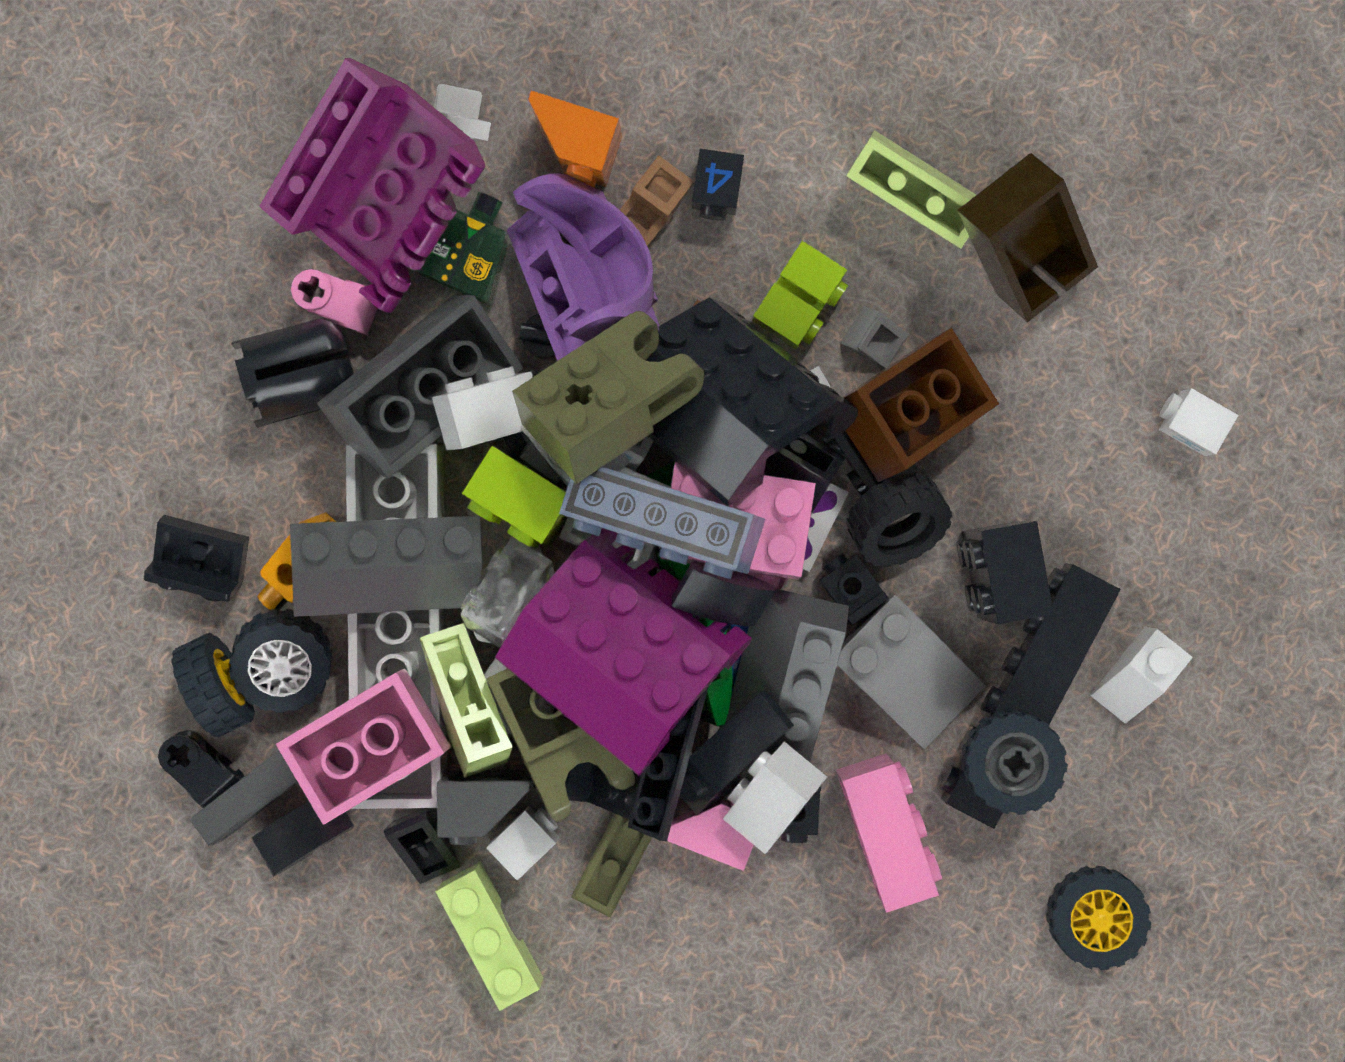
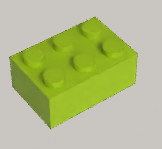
(517, 495)

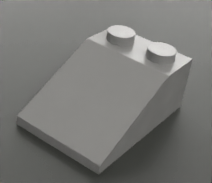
(908, 670)

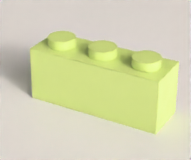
(912, 187)

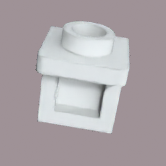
(462, 109)

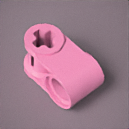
(340, 301)

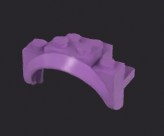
(584, 285)

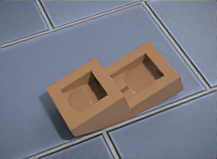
(656, 198)

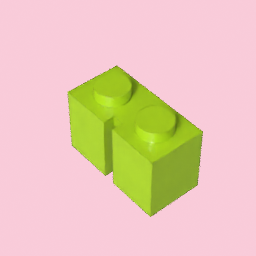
(800, 295)

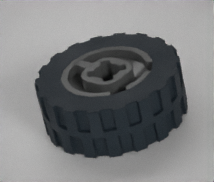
(1014, 762)

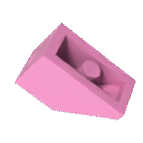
(711, 835)

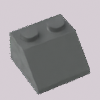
(476, 803)

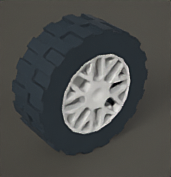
(280, 661)

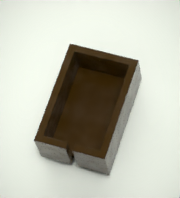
(1025, 223)

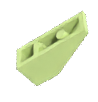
(465, 701)

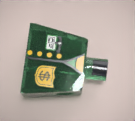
(470, 252)

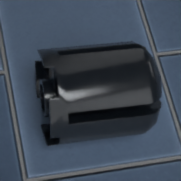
(287, 351)

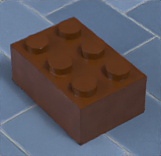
(917, 405)

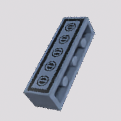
(666, 518)

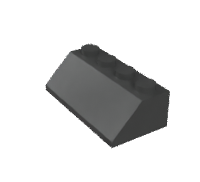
(388, 403)
(384, 565)
(795, 661)

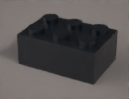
(1005, 572)

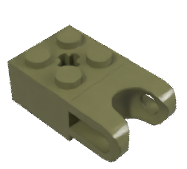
(605, 396)
(551, 744)

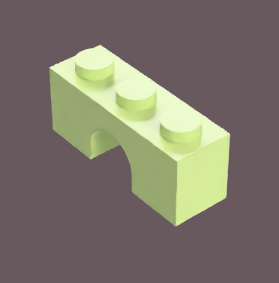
(481, 925)

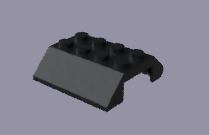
(749, 401)

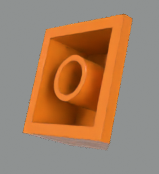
(579, 137)

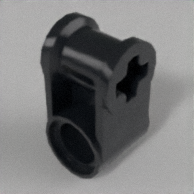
(203, 772)

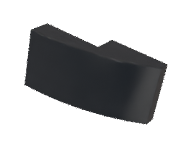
(722, 599)
(297, 837)

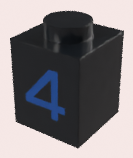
(717, 184)

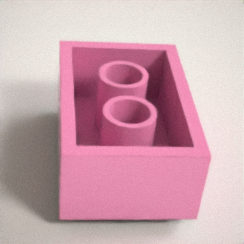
(787, 512)
(363, 746)
(890, 831)

